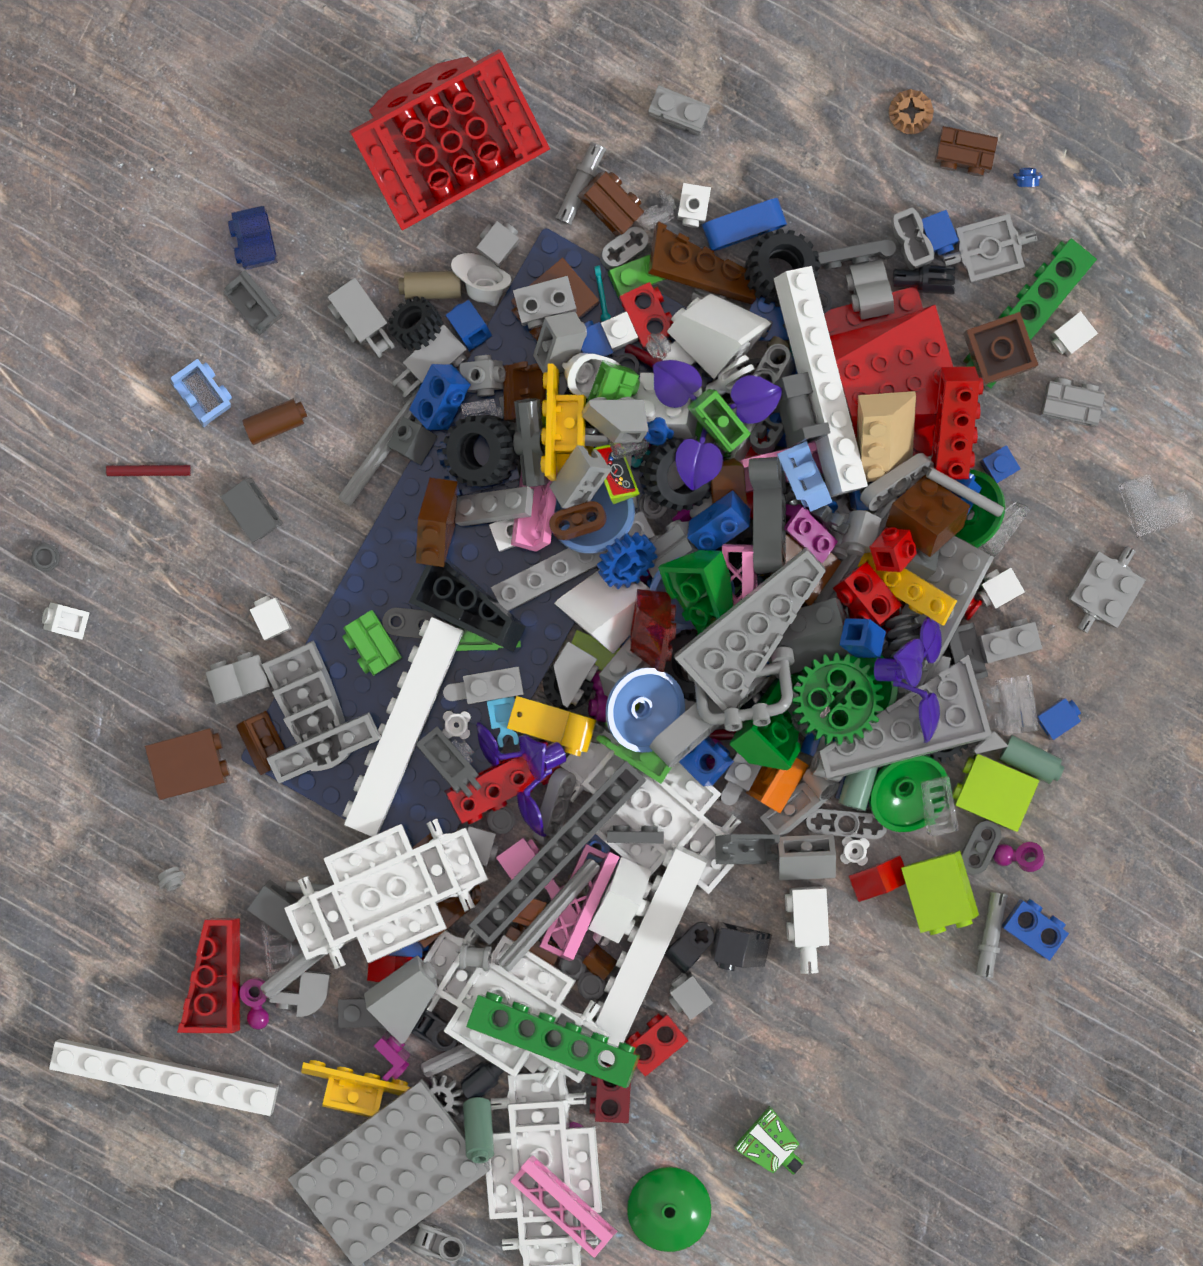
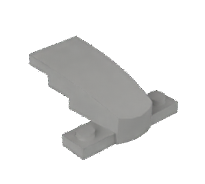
(312, 715)

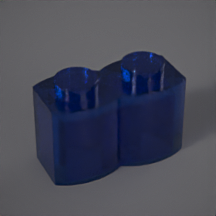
(253, 238)

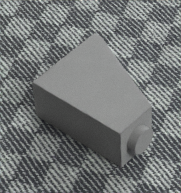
(402, 997)

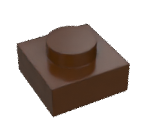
(599, 962)

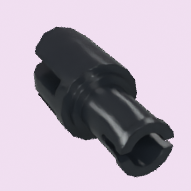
(927, 279)
(480, 1079)

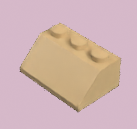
(885, 431)

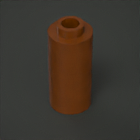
(274, 421)

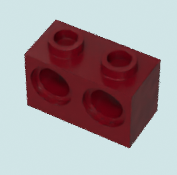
(605, 1092)

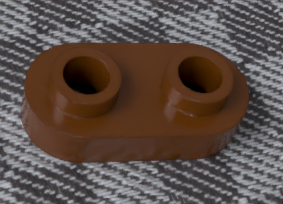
(577, 518)

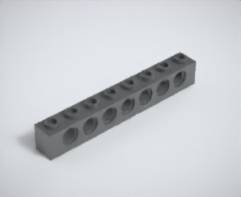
(557, 852)

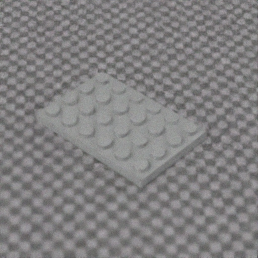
(387, 1173)

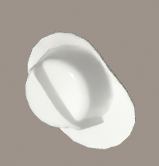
(481, 277)
(582, 371)

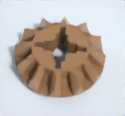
(902, 121)

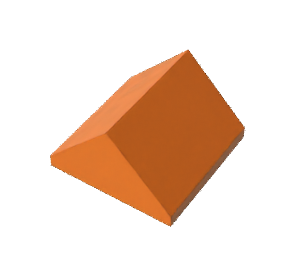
(776, 786)

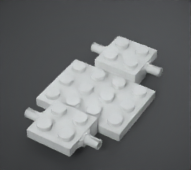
(673, 806)
(385, 893)
(528, 983)
(541, 1129)

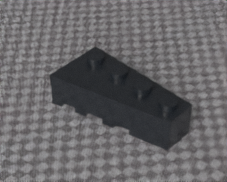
(461, 601)
(739, 947)

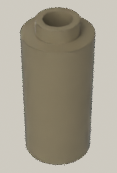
(430, 285)

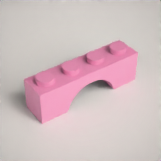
(515, 859)

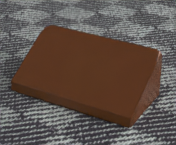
(729, 478)
(260, 740)

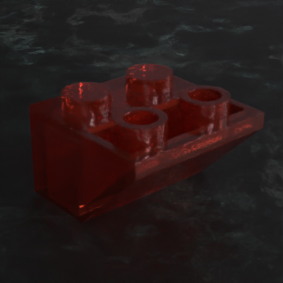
(653, 628)

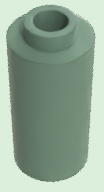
(1032, 760)
(857, 789)
(478, 1129)

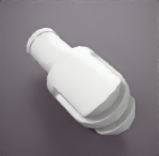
(730, 375)

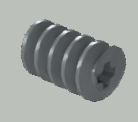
(902, 632)

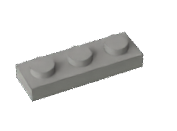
(494, 506)

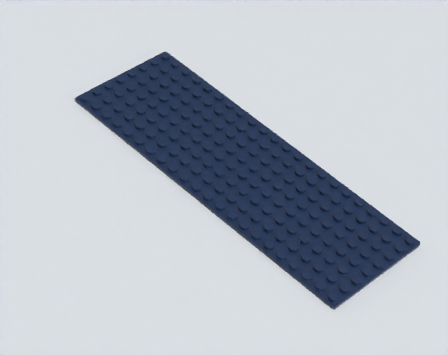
(387, 575)

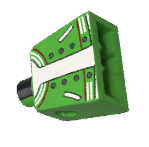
(770, 1143)

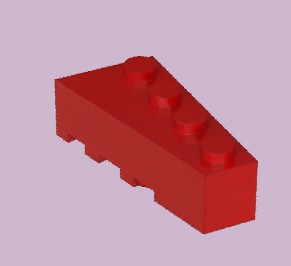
(215, 981)

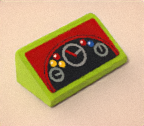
(620, 480)

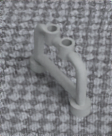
(761, 712)

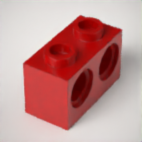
(641, 317)
(871, 592)
(660, 1049)

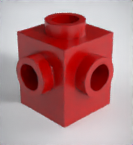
(893, 550)

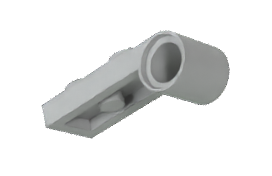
(802, 803)

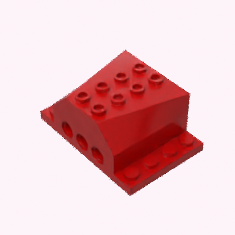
(447, 135)
(892, 356)

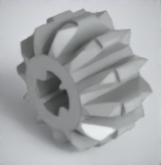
(450, 1094)

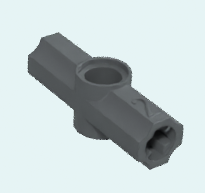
(528, 441)

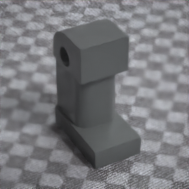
(797, 411)

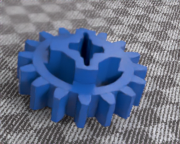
(627, 560)

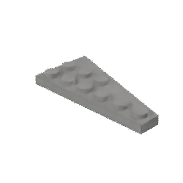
(742, 640)
(899, 730)

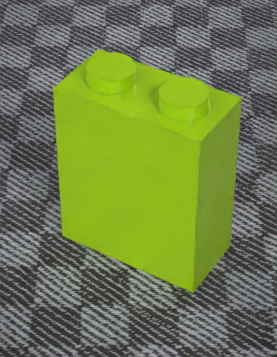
(994, 792)
(940, 893)

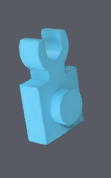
(499, 715)

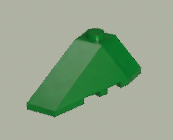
(700, 586)
(772, 744)

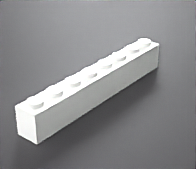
(815, 355)
(404, 726)
(648, 945)
(164, 1077)

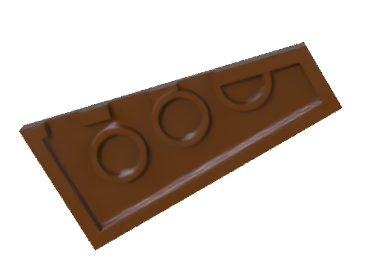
(697, 267)

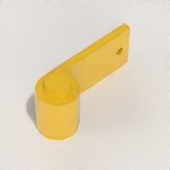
(552, 724)

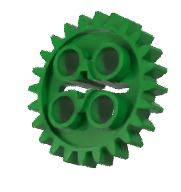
(819, 682)

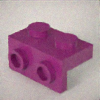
(809, 532)
(394, 1053)

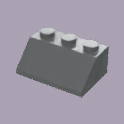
(815, 633)

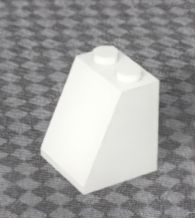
(716, 332)
(602, 609)

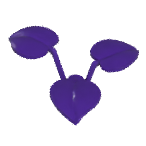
(676, 383)
(908, 666)
(540, 762)

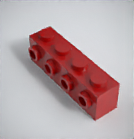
(955, 421)
(497, 786)

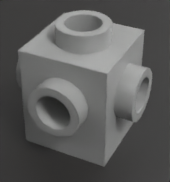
(483, 375)

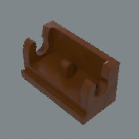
(521, 383)

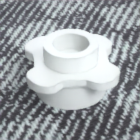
(463, 719)
(861, 846)

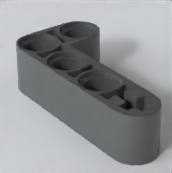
(768, 514)

